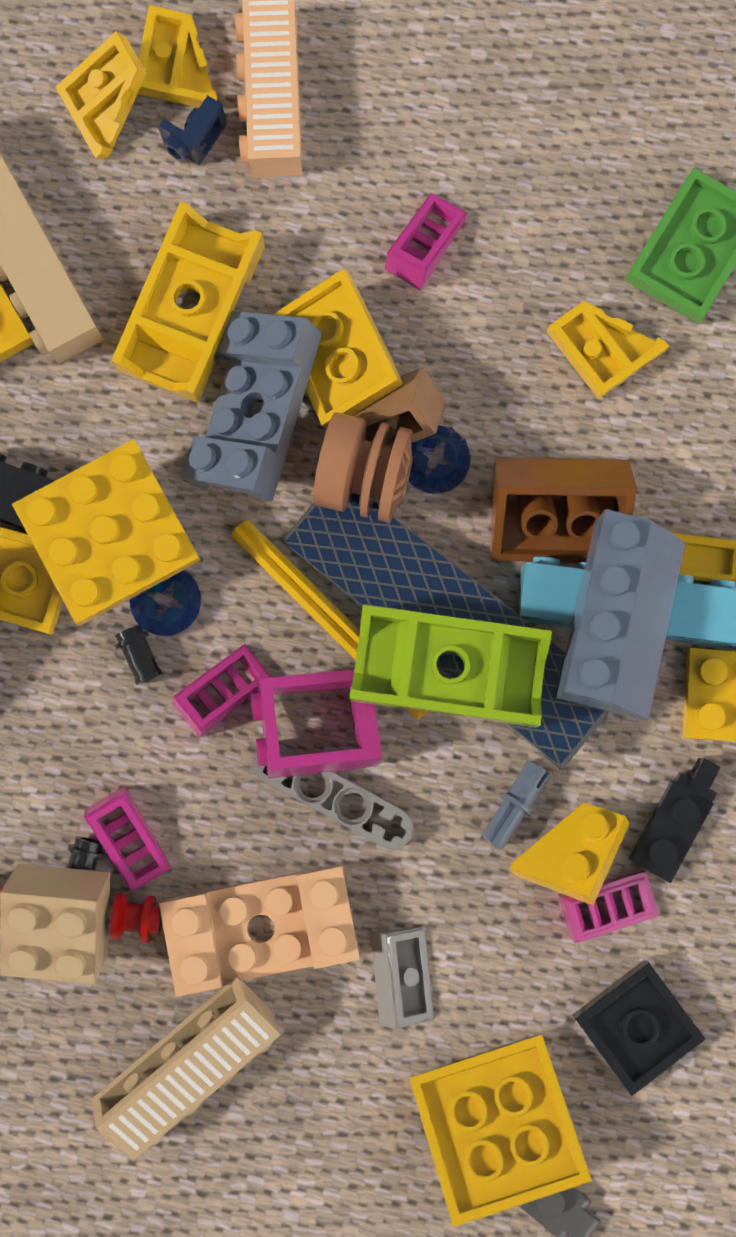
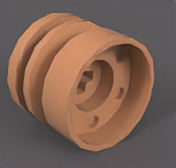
(362, 467)

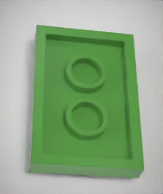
(690, 248)

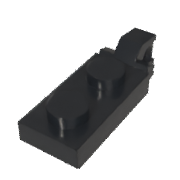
(676, 821)

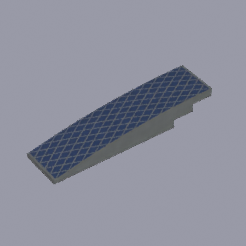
(399, 570)

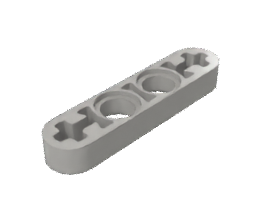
(329, 803)

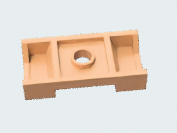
(212, 940)

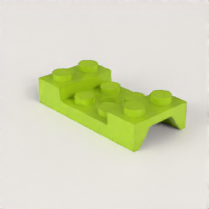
(499, 675)

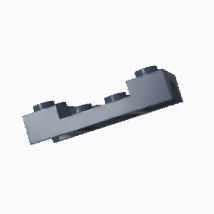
(268, 362)

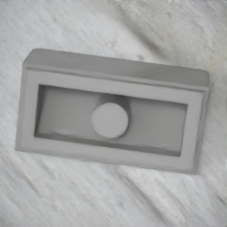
(402, 977)

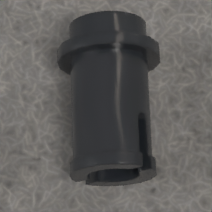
(138, 654)
(85, 853)

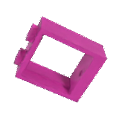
(363, 717)

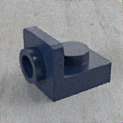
(199, 133)

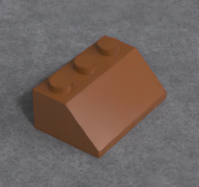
(552, 505)

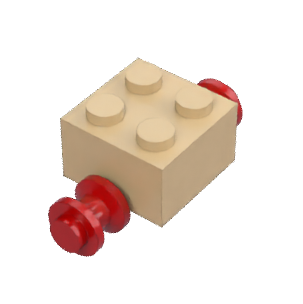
(60, 923)

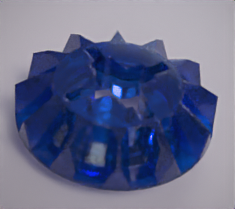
(443, 477)
(173, 620)

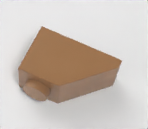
(412, 406)

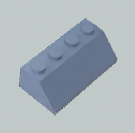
(621, 615)

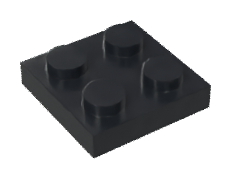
(638, 1027)

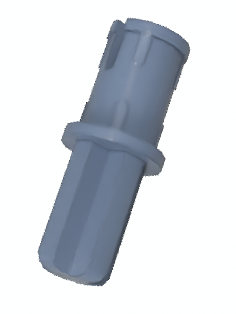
(516, 804)

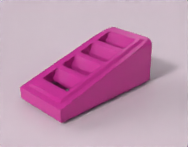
(412, 264)
(197, 688)
(103, 833)
(573, 916)

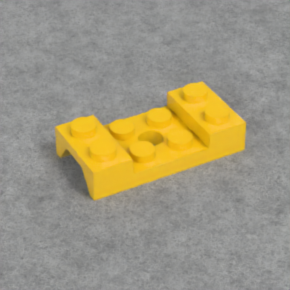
(178, 345)

